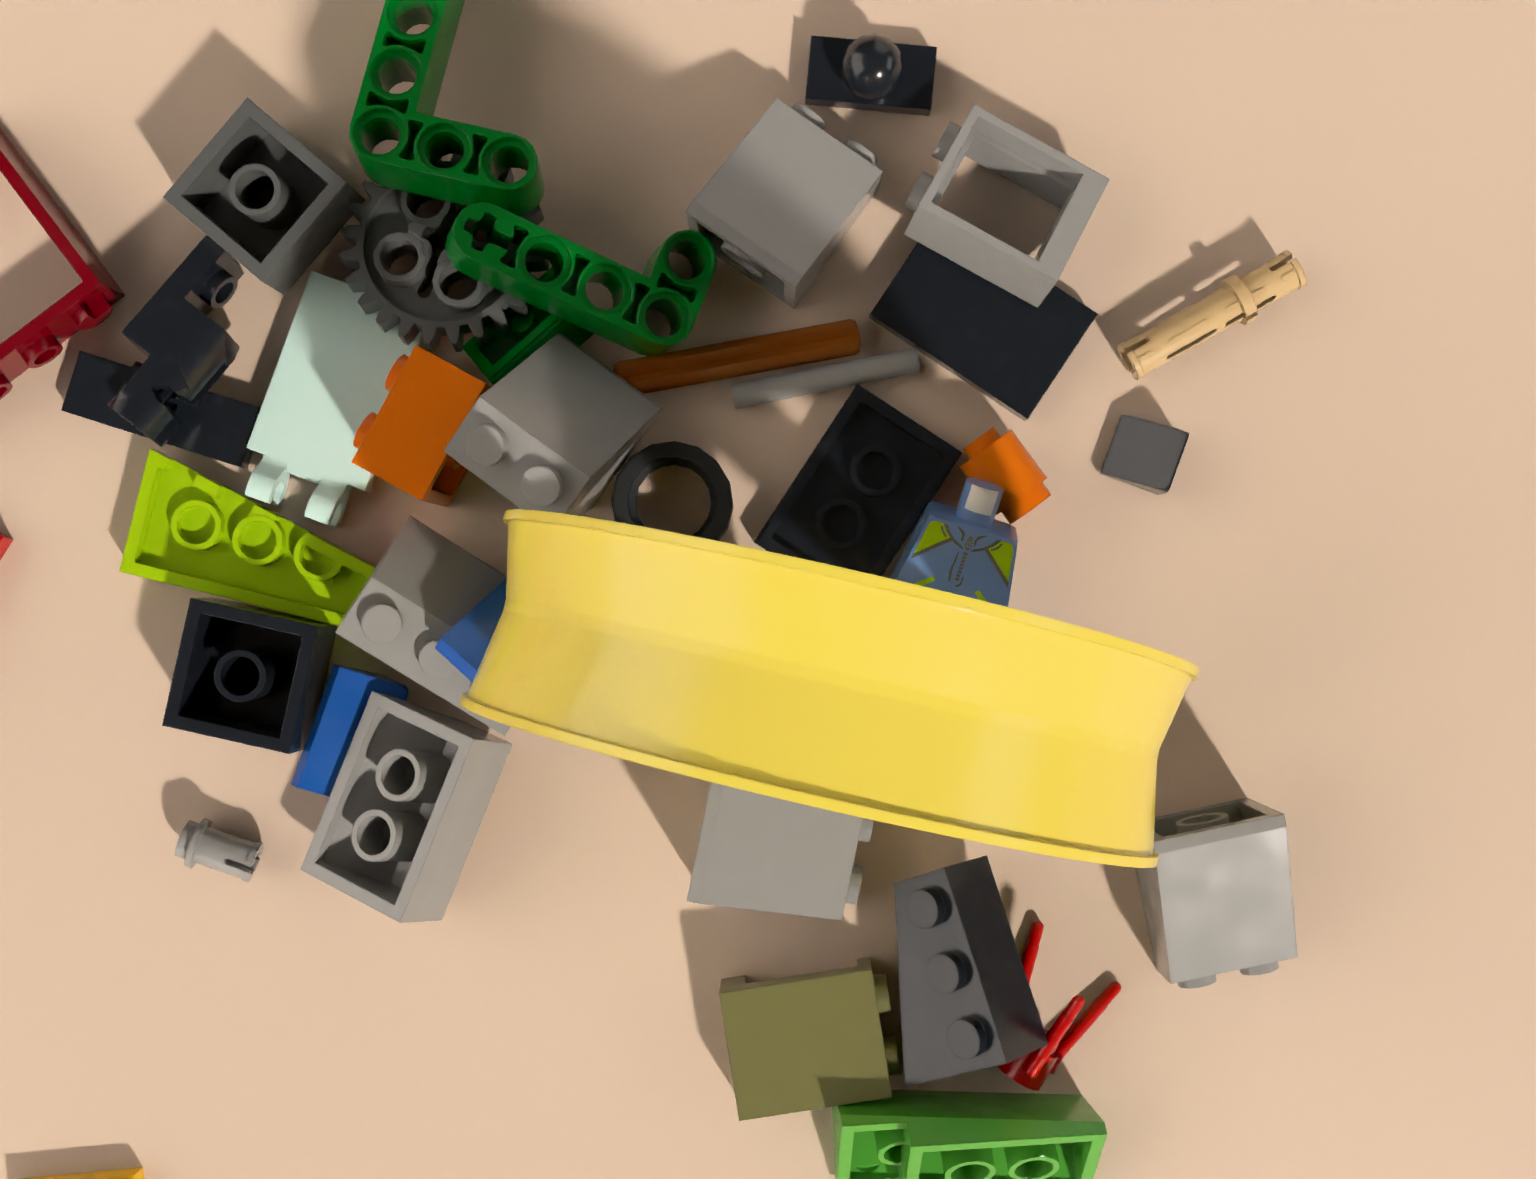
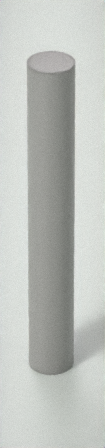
(825, 378)

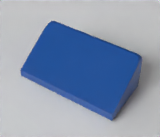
(336, 725)

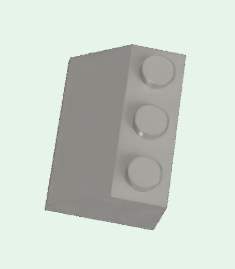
(412, 601)
(405, 809)

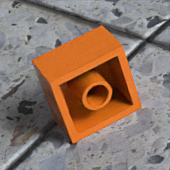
(416, 424)

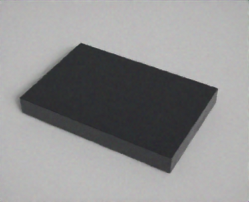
(981, 329)
(860, 488)

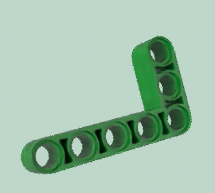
(427, 138)

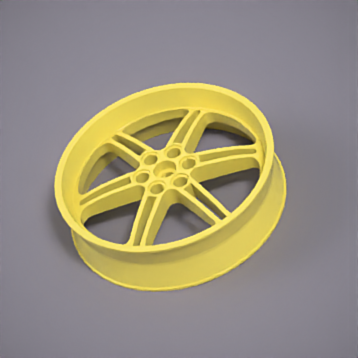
(830, 687)

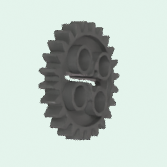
(393, 230)

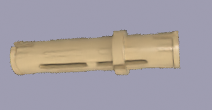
(1233, 303)

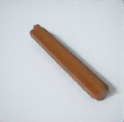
(741, 357)

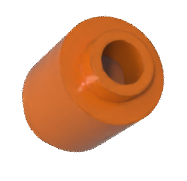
(1009, 465)

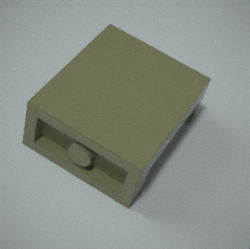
(808, 1040)

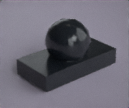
(870, 74)

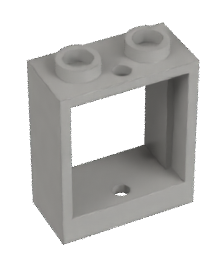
(1030, 166)

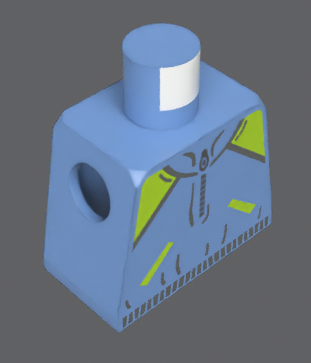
(962, 547)

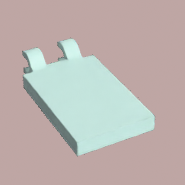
(319, 396)

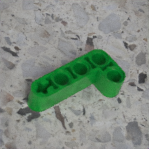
(576, 266)

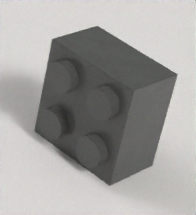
(264, 197)

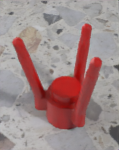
(1034, 1067)

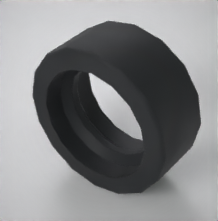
(682, 455)

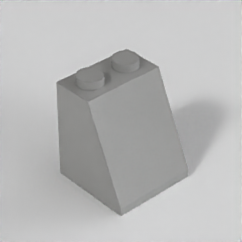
(785, 200)
(553, 430)
(776, 855)
(1219, 893)

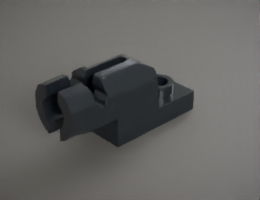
(181, 343)

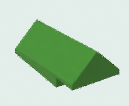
(967, 1136)

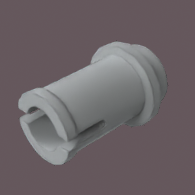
(218, 850)

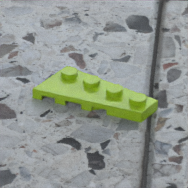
(231, 547)

